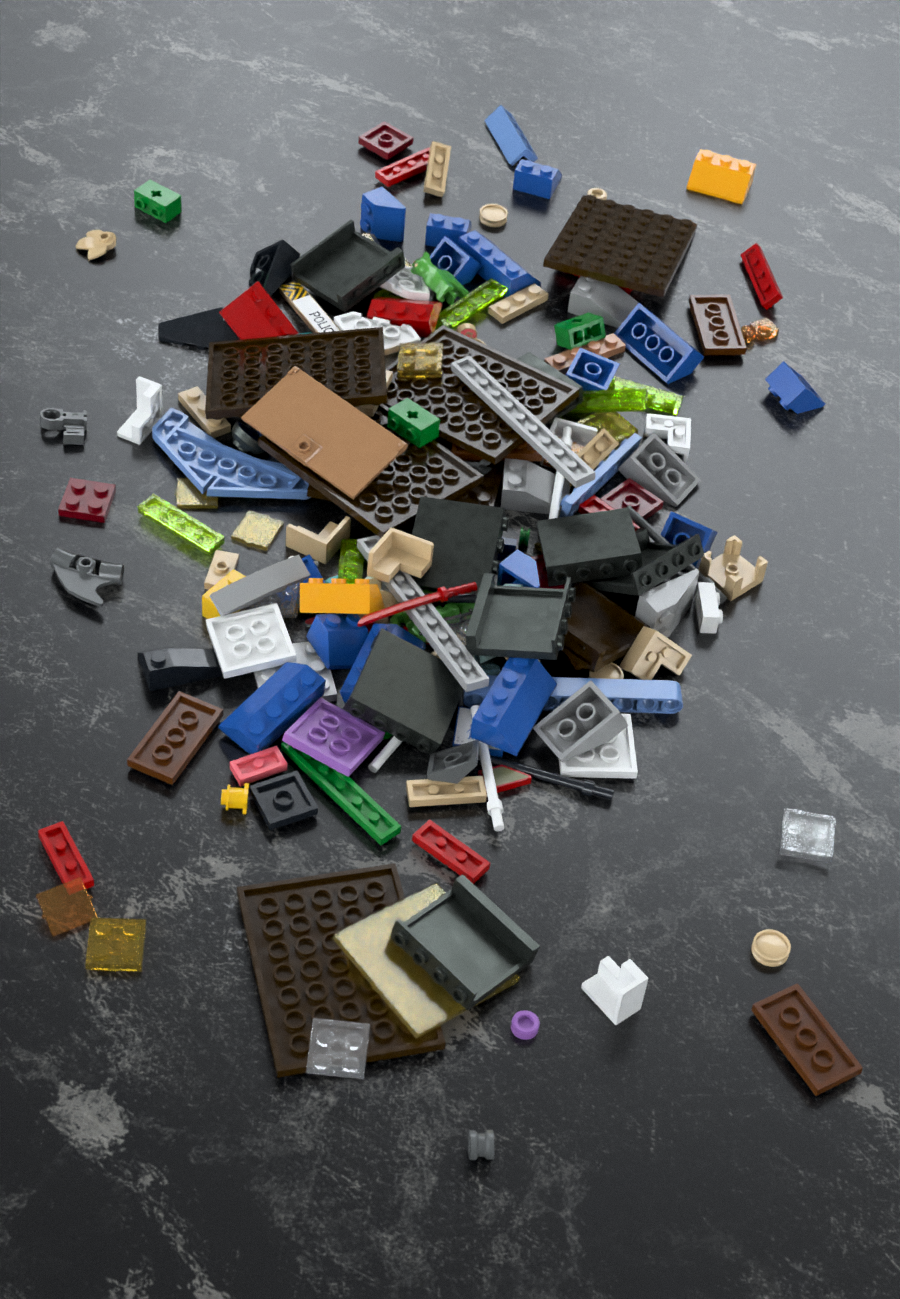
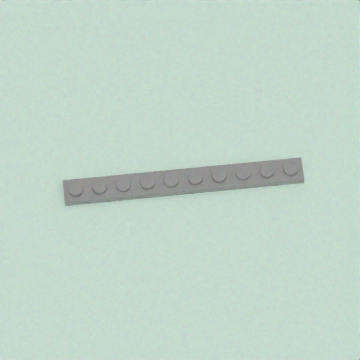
(523, 422)
(433, 627)

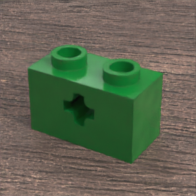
(157, 201)
(579, 330)
(413, 422)

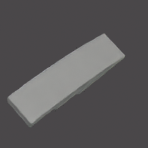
(259, 585)

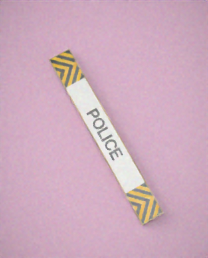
(307, 308)

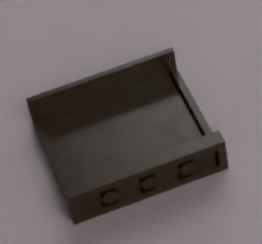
(598, 629)

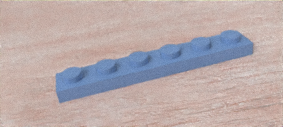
(603, 473)

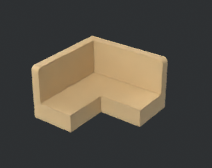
(321, 545)
(399, 552)
(650, 652)

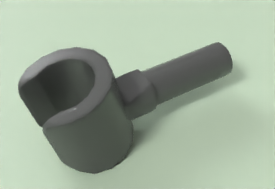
(480, 466)

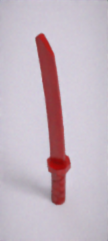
(442, 594)

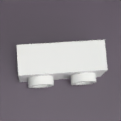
(707, 608)

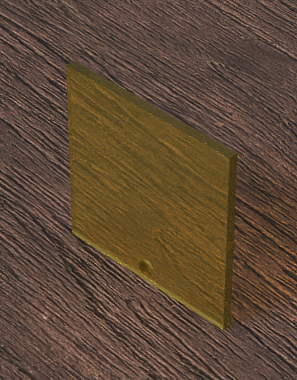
(394, 974)

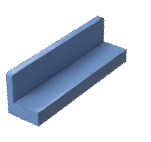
(509, 136)

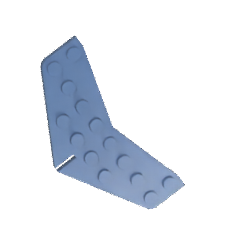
(222, 468)

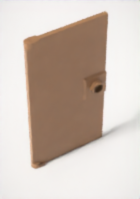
(324, 432)

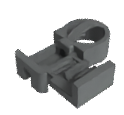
(73, 423)

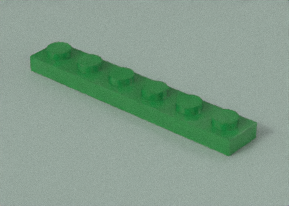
(347, 796)

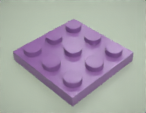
(333, 737)

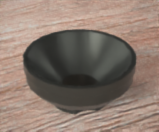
(246, 439)

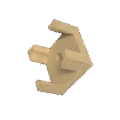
(731, 571)

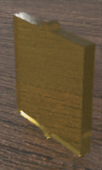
(190, 497)
(257, 530)

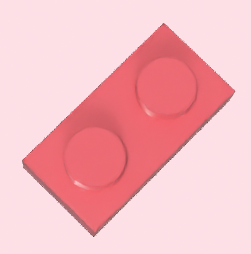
(258, 765)

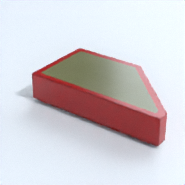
(508, 778)

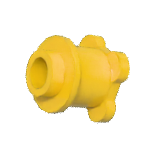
(235, 797)

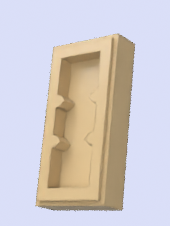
(221, 565)

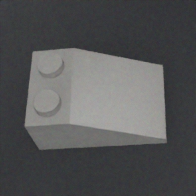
(602, 300)
(660, 471)
(528, 487)
(667, 603)
(580, 723)

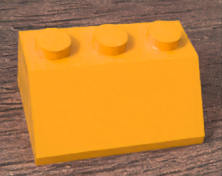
(721, 176)
(340, 597)

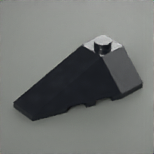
(273, 265)
(197, 329)
(178, 666)

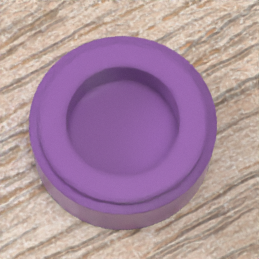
(525, 1024)

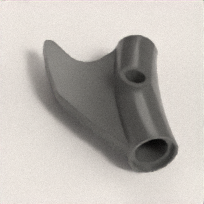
(85, 575)

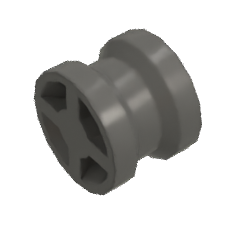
(481, 1145)

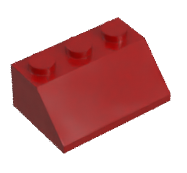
(417, 313)
(256, 315)

